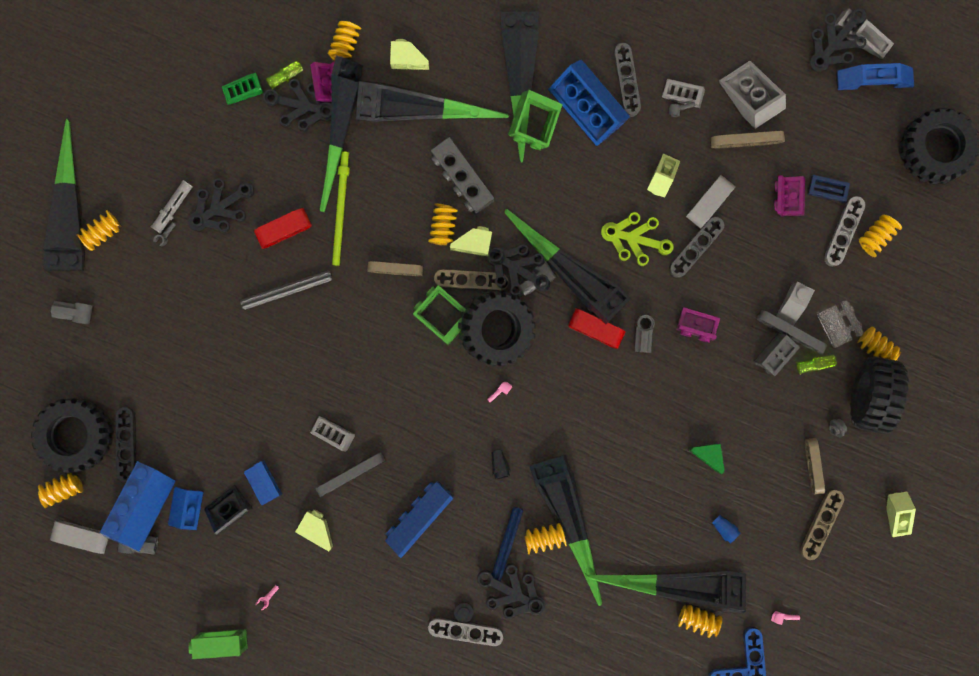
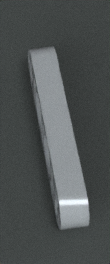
(846, 232)
(465, 634)

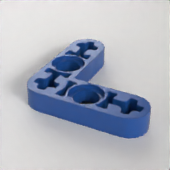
(747, 671)

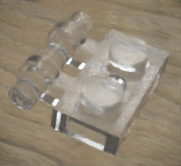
(835, 327)

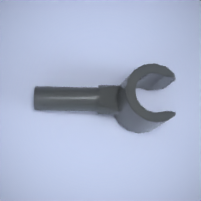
(674, 109)
(165, 234)

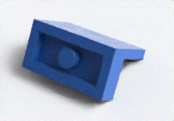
(262, 482)
(185, 508)

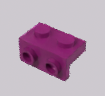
(322, 81)
(790, 196)
(698, 324)

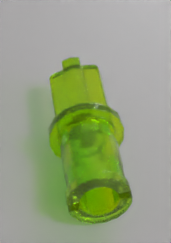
(284, 74)
(816, 364)

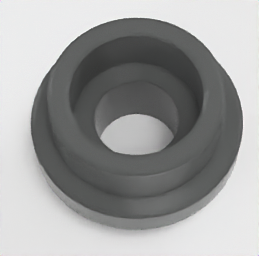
(837, 427)

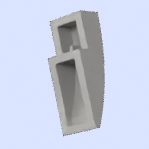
(876, 43)

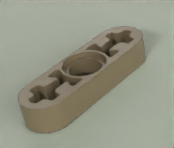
(395, 268)
(814, 466)

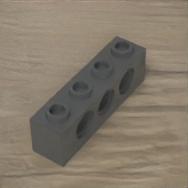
(448, 149)

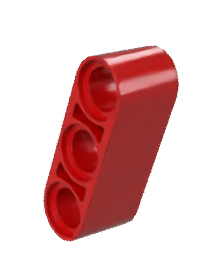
(282, 228)
(596, 328)

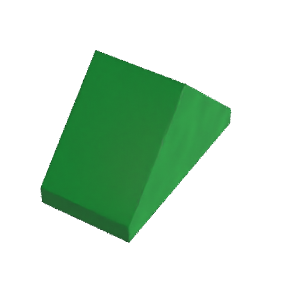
(710, 455)

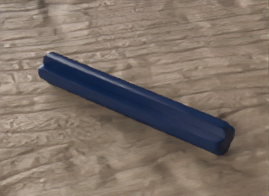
(507, 543)

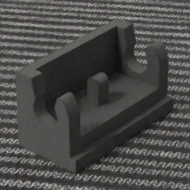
(777, 354)

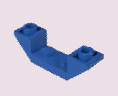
(875, 74)

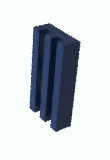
(812, 185)

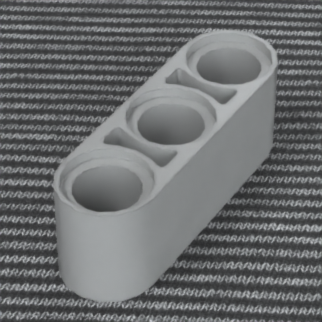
(710, 201)
(78, 537)

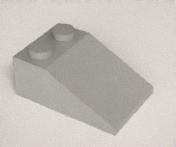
(754, 94)

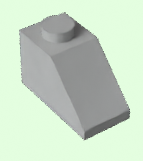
(795, 303)

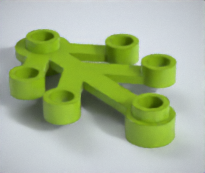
(634, 237)

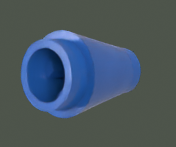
(726, 529)

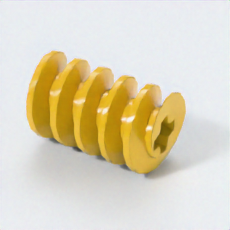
(343, 40)
(442, 224)
(99, 231)
(878, 233)
(879, 344)
(59, 490)
(549, 538)
(701, 620)

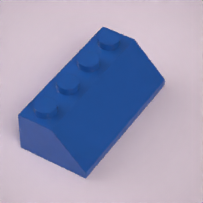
(588, 102)
(137, 506)
(419, 518)

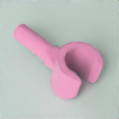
(504, 387)
(268, 596)
(778, 617)

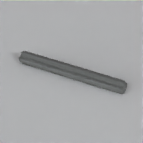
(285, 290)

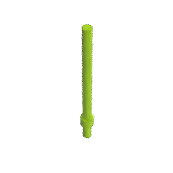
(343, 172)

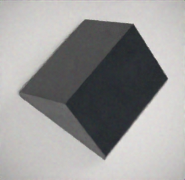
(227, 509)

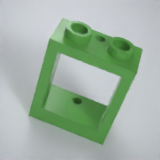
(544, 103)
(421, 306)
(218, 644)

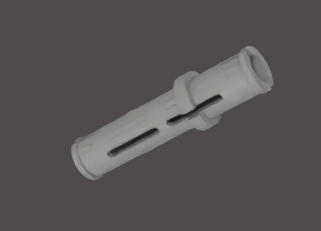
(184, 188)

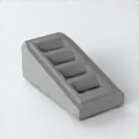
(686, 86)
(346, 441)

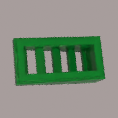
(244, 95)

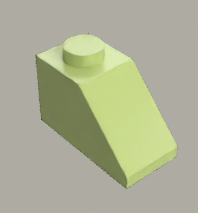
(407, 56)
(663, 175)
(474, 242)
(900, 513)
(315, 529)

